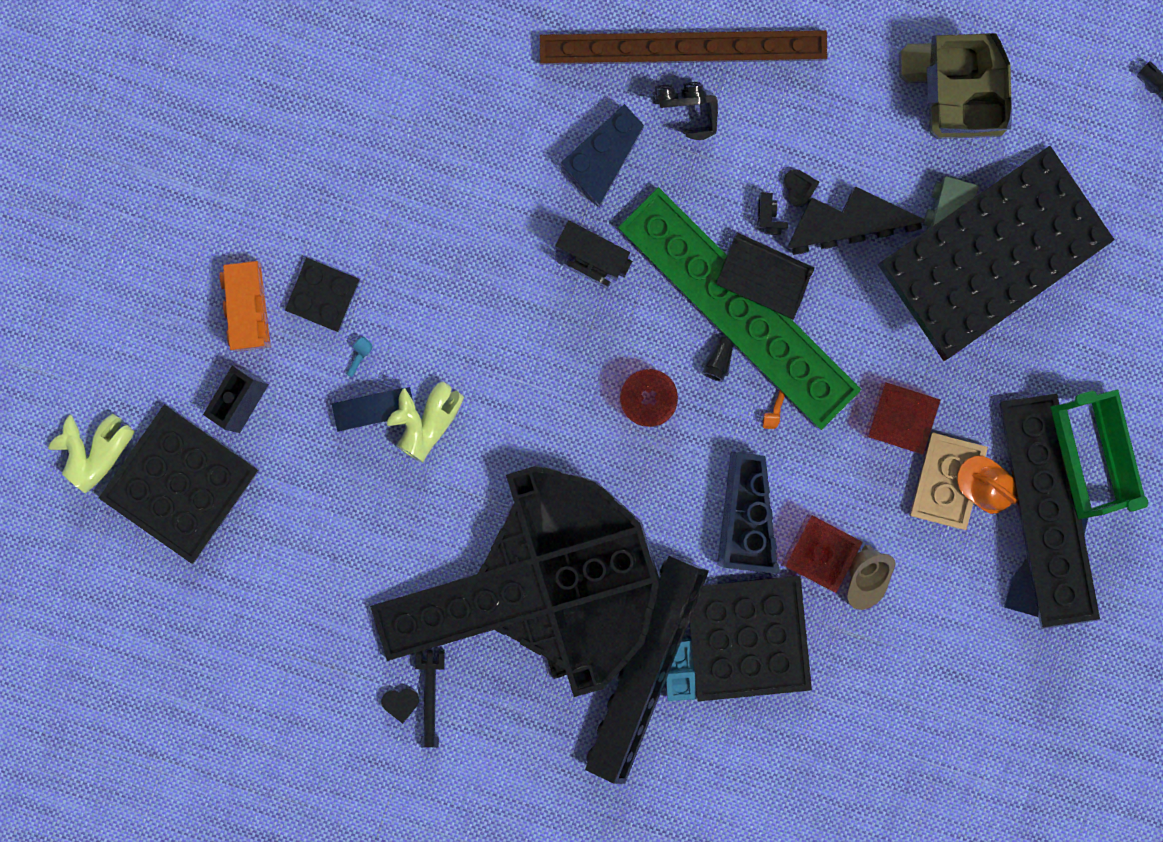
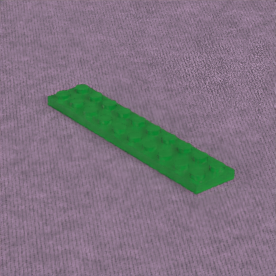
(763, 336)

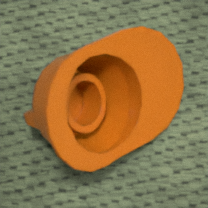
(986, 484)

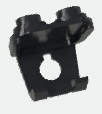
(691, 95)

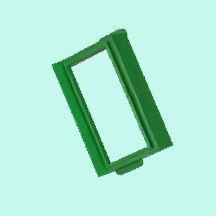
(1117, 452)

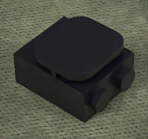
(592, 255)

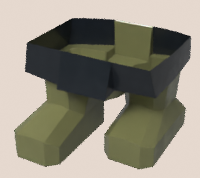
(965, 84)

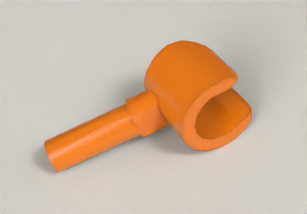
(771, 420)

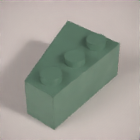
(948, 196)

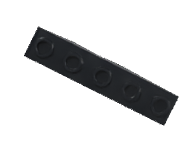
(861, 216)

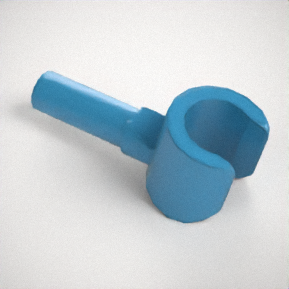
(363, 348)

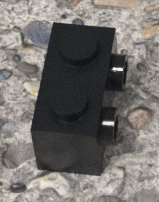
(235, 399)

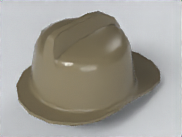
(869, 577)

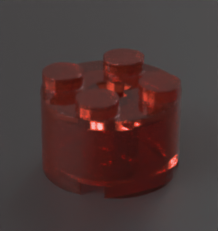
(665, 398)

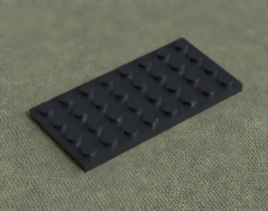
(996, 253)

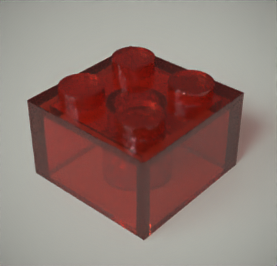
(902, 418)
(821, 553)

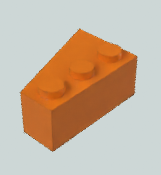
(245, 306)

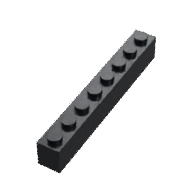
(646, 673)

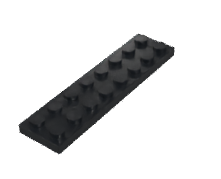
(1048, 514)

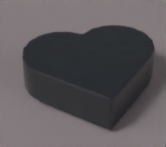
(800, 187)
(400, 703)

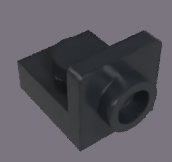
(766, 210)

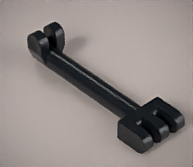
(429, 739)

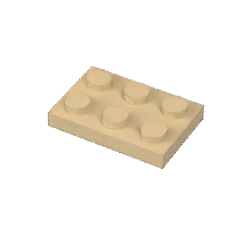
(937, 489)

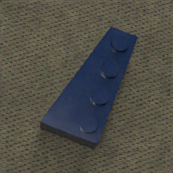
(747, 524)

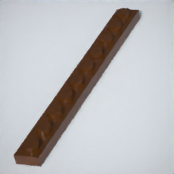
(683, 47)

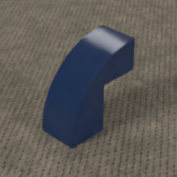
(366, 409)

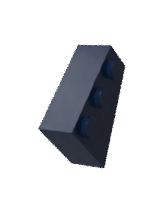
(602, 155)

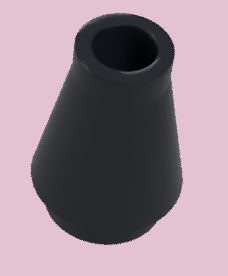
(718, 361)

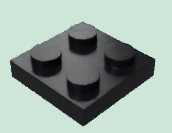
(322, 295)

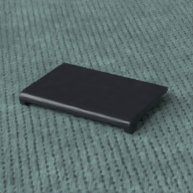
(764, 276)

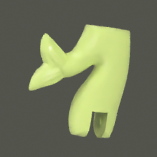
(424, 433)
(104, 451)

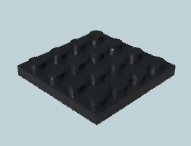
(178, 484)
(750, 639)

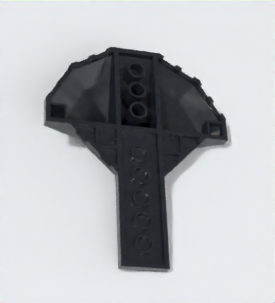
(560, 579)

